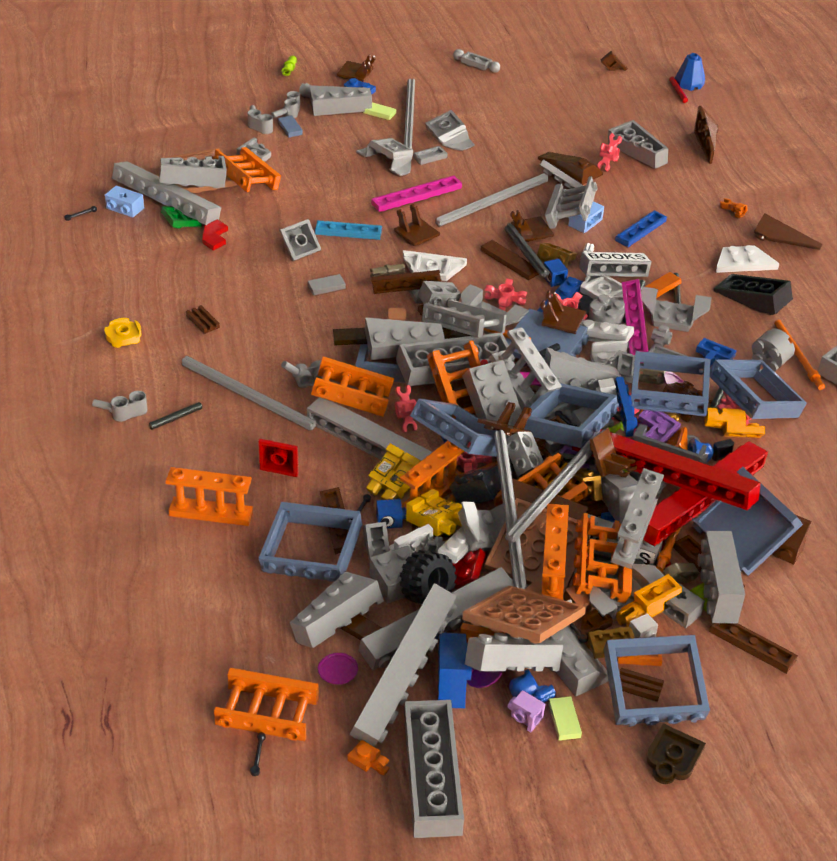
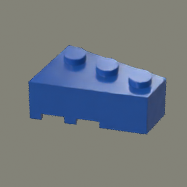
(452, 669)

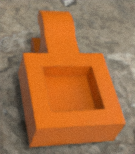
(367, 756)

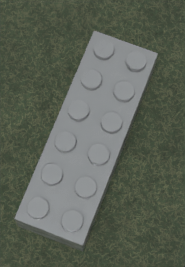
(415, 365)
(433, 769)

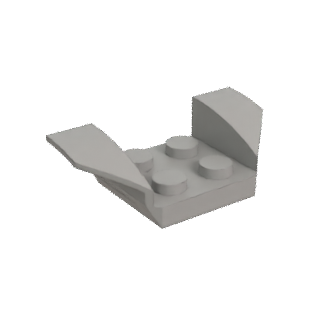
(450, 131)
(393, 150)
(473, 296)
(671, 314)
(481, 526)
(641, 576)

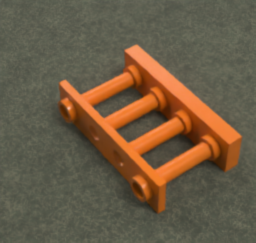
(255, 167)
(356, 377)
(444, 378)
(430, 466)
(575, 492)
(209, 510)
(555, 550)
(272, 686)

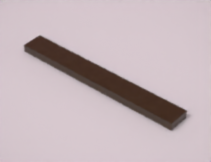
(357, 336)

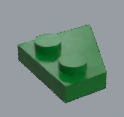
(178, 219)

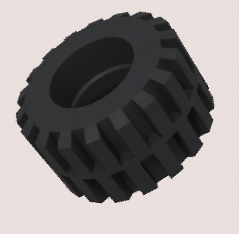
(423, 571)

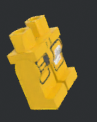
(388, 473)
(435, 511)

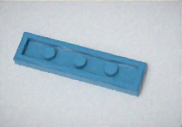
(348, 230)

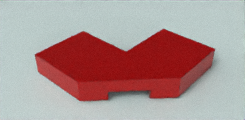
(211, 234)

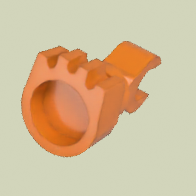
(739, 209)

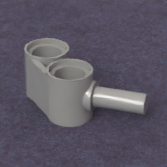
(291, 107)
(261, 123)
(303, 375)
(123, 408)

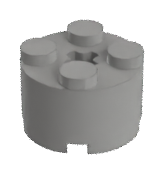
(607, 310)
(773, 348)

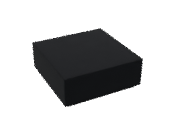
(722, 449)

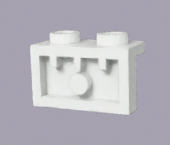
(605, 350)
(415, 540)

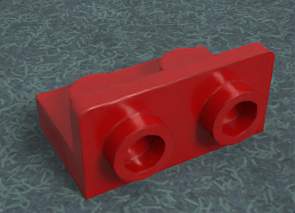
(469, 568)

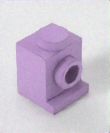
(527, 710)

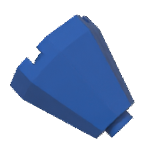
(691, 73)

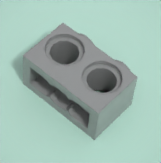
(438, 293)
(523, 452)

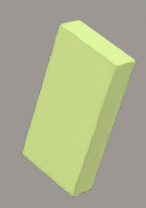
(381, 111)
(565, 718)

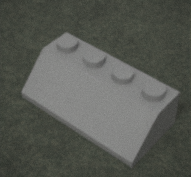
(577, 664)

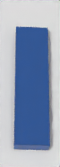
(641, 228)

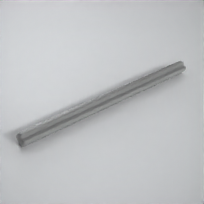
(409, 113)
(490, 200)
(249, 393)
(549, 493)
(509, 508)

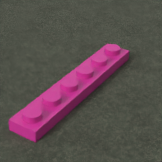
(416, 193)
(635, 316)

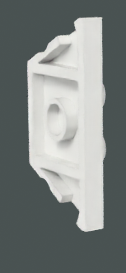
(744, 259)
(428, 262)
(598, 285)

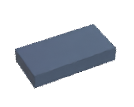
(290, 126)

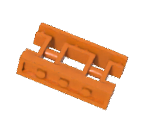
(584, 560)

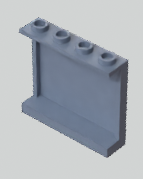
(545, 337)
(755, 530)

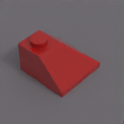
(278, 457)

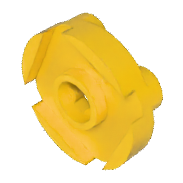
(131, 332)

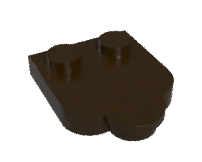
(673, 755)

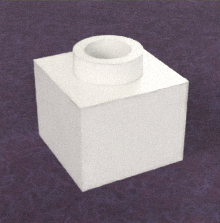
(606, 386)
(644, 627)

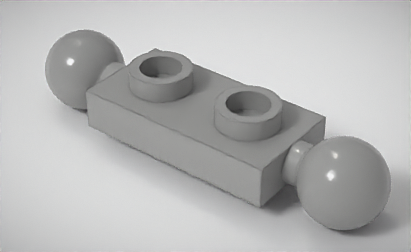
(476, 60)

